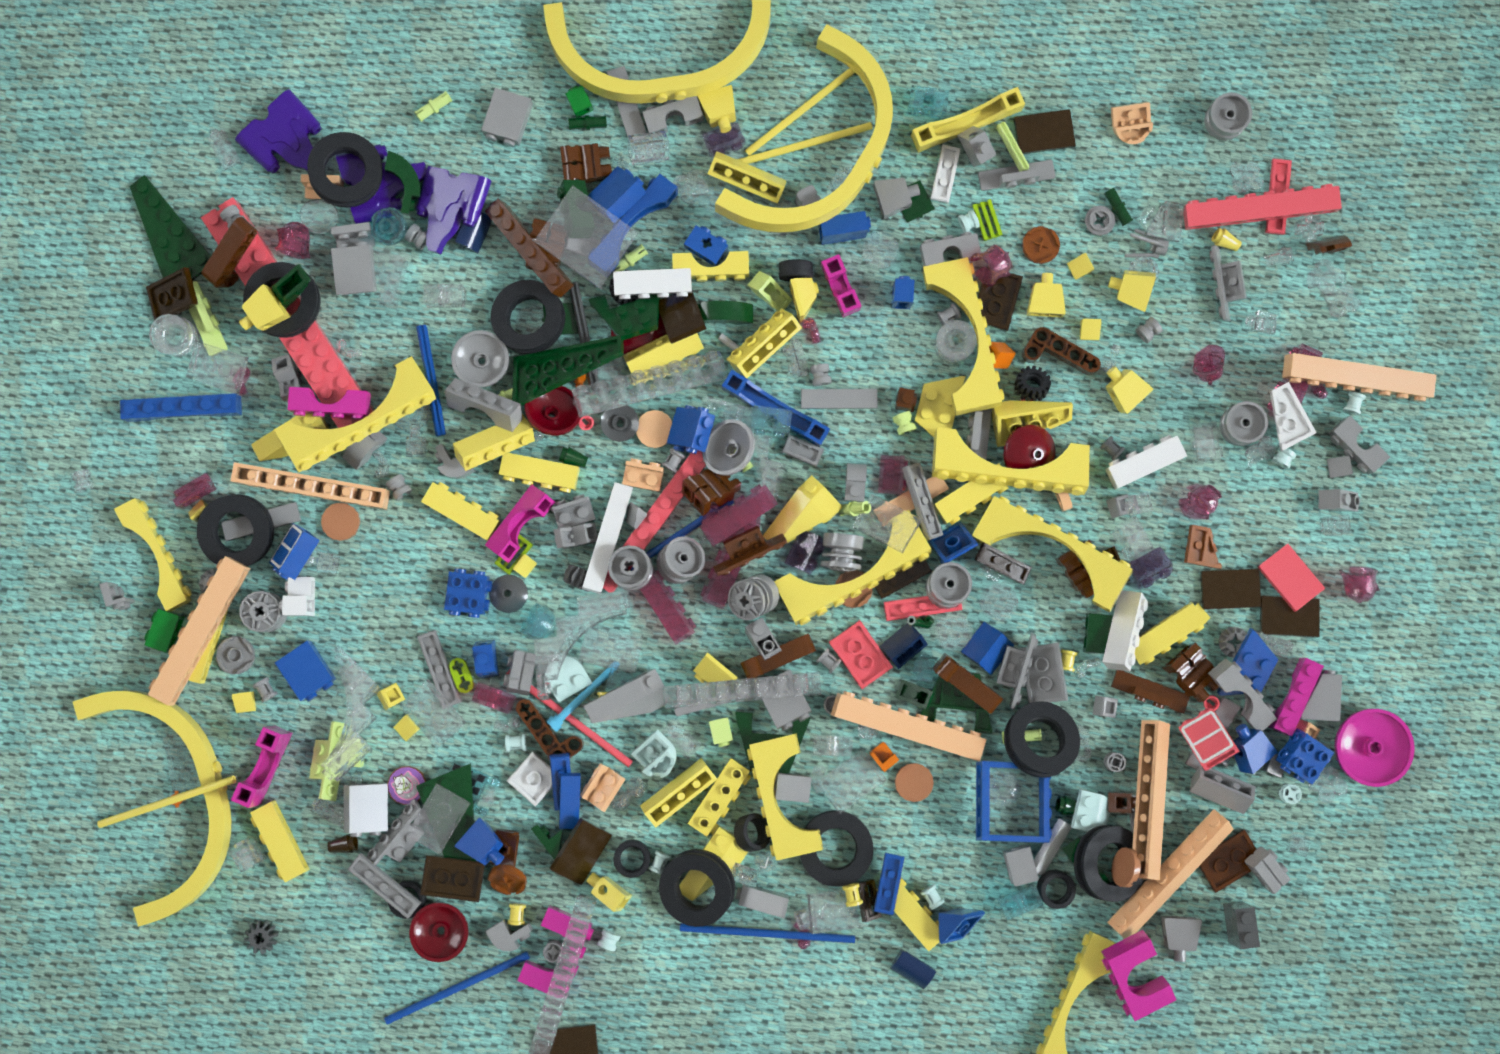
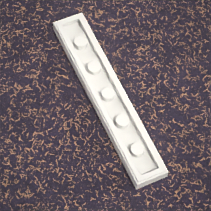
(607, 538)

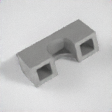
(688, 109)
(964, 245)
(1346, 434)

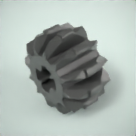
(575, 576)
(267, 934)

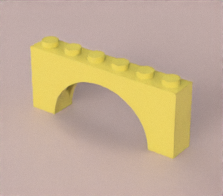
(786, 837)

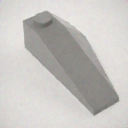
(632, 698)

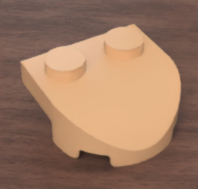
(1132, 122)

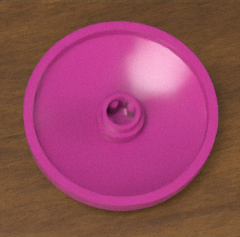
(1374, 747)

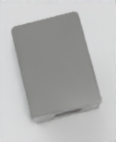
(792, 787)
(1020, 865)

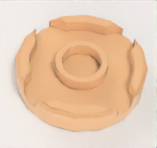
(654, 428)

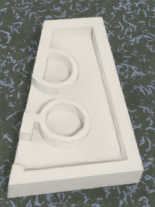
(1290, 417)

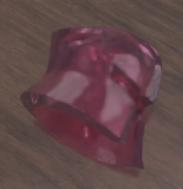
(294, 240)
(998, 262)
(1201, 501)
(1360, 583)

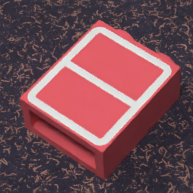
(1208, 739)

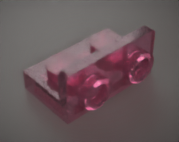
(891, 475)
(193, 491)

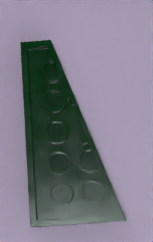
(168, 235)
(550, 369)
(460, 783)

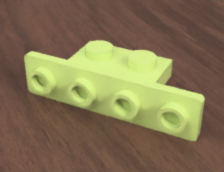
(206, 321)
(321, 751)

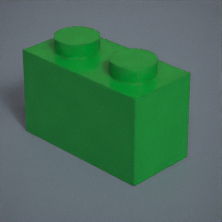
(163, 630)

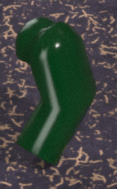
(921, 622)

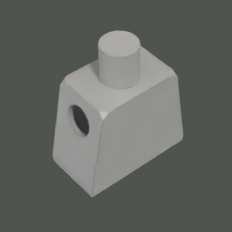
(977, 147)
(894, 195)
(1181, 934)

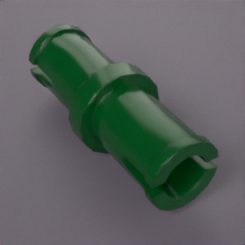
(587, 122)
(1118, 206)

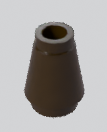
(343, 844)

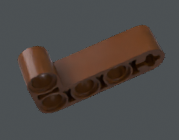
(221, 265)
(1064, 354)
(790, 651)
(967, 683)
(546, 729)

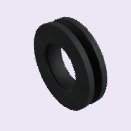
(344, 143)
(514, 295)
(309, 304)
(257, 514)
(1059, 721)
(863, 854)
(1086, 863)
(678, 905)

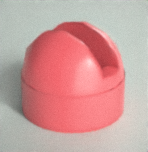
(586, 427)
(1207, 705)

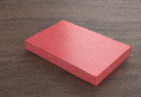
(1291, 577)
(860, 654)

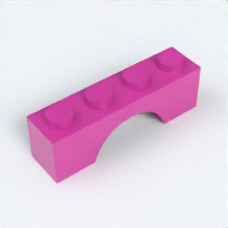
(354, 404)
(505, 538)
(1303, 682)

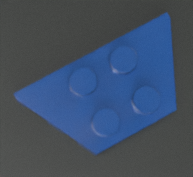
(1255, 661)

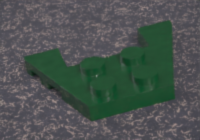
(630, 318)
(950, 697)
(744, 722)

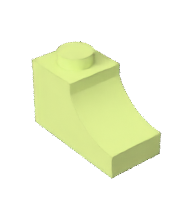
(769, 291)

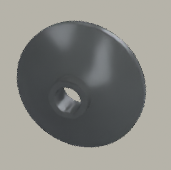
(611, 417)
(518, 593)

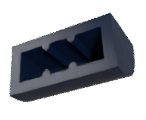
(473, 237)
(903, 645)
(913, 969)

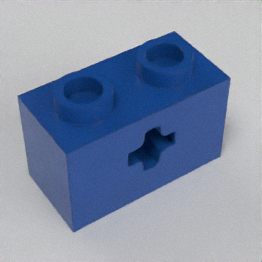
(712, 254)
(902, 293)

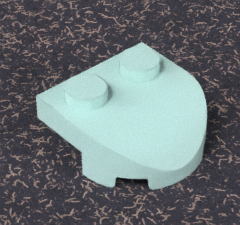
(570, 680)
(656, 755)
(1090, 811)

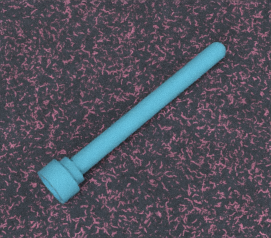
(556, 721)

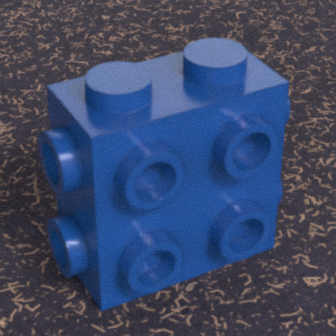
(691, 429)
(467, 593)
(1304, 757)

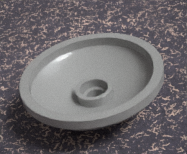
(474, 347)
(723, 440)

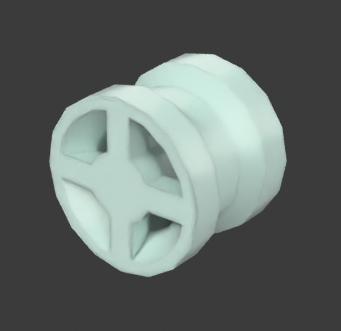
(968, 221)
(1284, 458)
(1294, 793)
(608, 940)

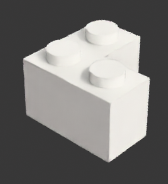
(300, 597)

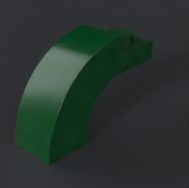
(405, 172)
(726, 312)

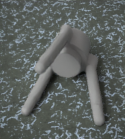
(1157, 245)

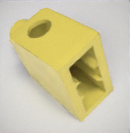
(719, 108)
(1134, 288)
(1046, 298)
(263, 310)
(1126, 389)
(614, 898)

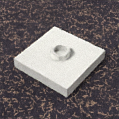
(532, 779)

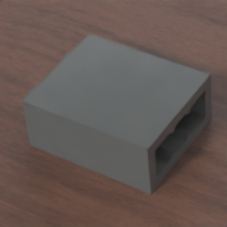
(1241, 925)

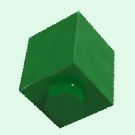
(579, 101)

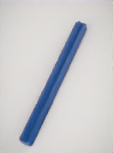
(430, 375)

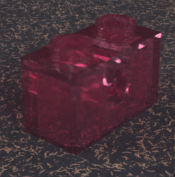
(494, 697)

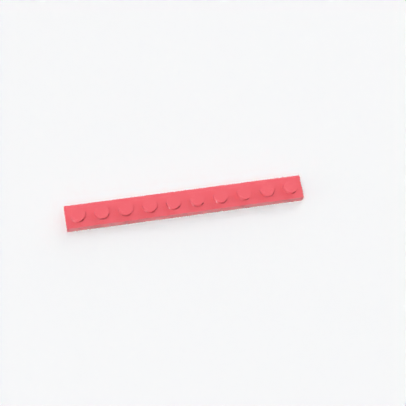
(661, 509)

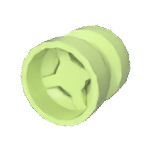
(903, 421)

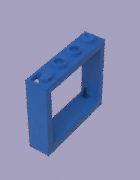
(983, 806)

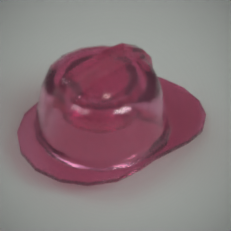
(1209, 363)

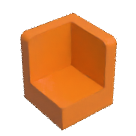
(1003, 354)
(883, 756)

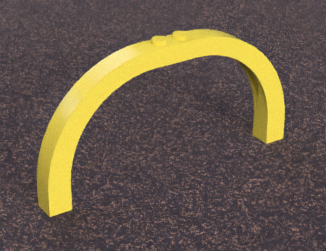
(658, 89)
(800, 218)
(208, 771)

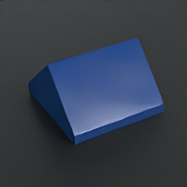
(953, 543)
(987, 647)
(957, 923)

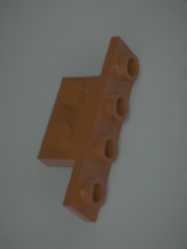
(747, 547)
(1151, 691)

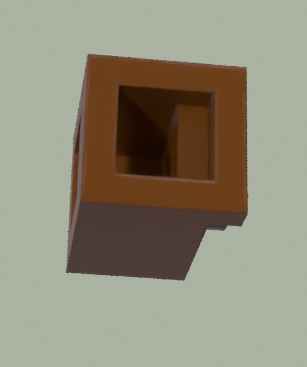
(906, 399)
(1116, 802)

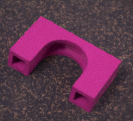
(253, 790)
(1120, 960)
(537, 975)

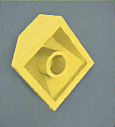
(803, 295)
(712, 670)

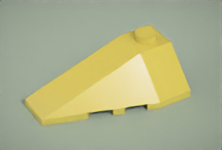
(1019, 413)
(270, 446)
(804, 510)
(723, 845)

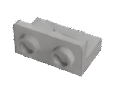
(353, 234)
(573, 512)
(114, 596)

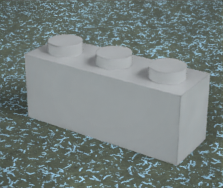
(1223, 789)

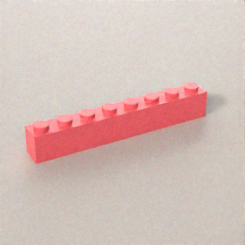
(1262, 207)

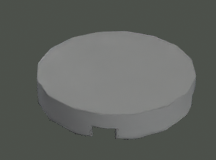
(238, 650)

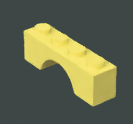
(734, 266)

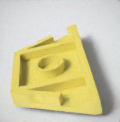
(936, 405)

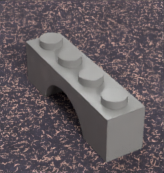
(501, 410)
(1255, 712)

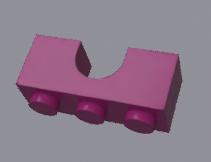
(840, 287)

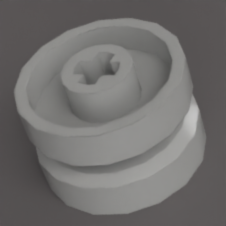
(1228, 116)
(1253, 429)
(626, 557)
(680, 560)
(947, 574)

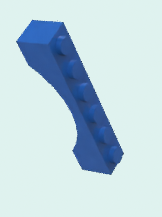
(658, 196)
(753, 395)
(185, 406)

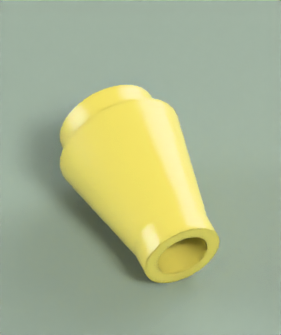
(1225, 239)

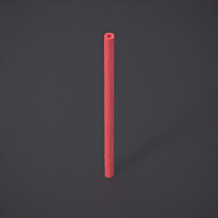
(584, 729)

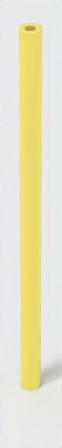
(798, 112)
(807, 143)
(167, 801)

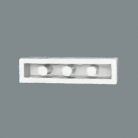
(652, 282)
(1146, 462)
(1125, 631)

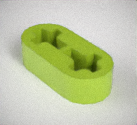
(457, 677)

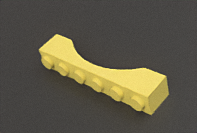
(985, 114)
(171, 589)

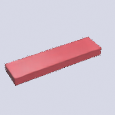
(1279, 181)
(913, 607)

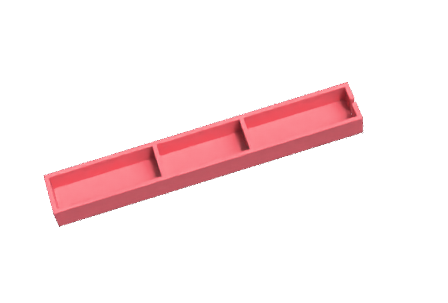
(310, 349)

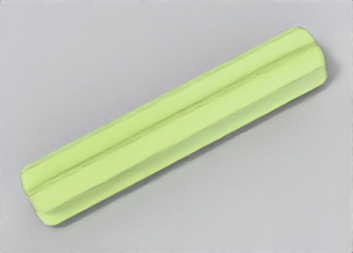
(1012, 147)

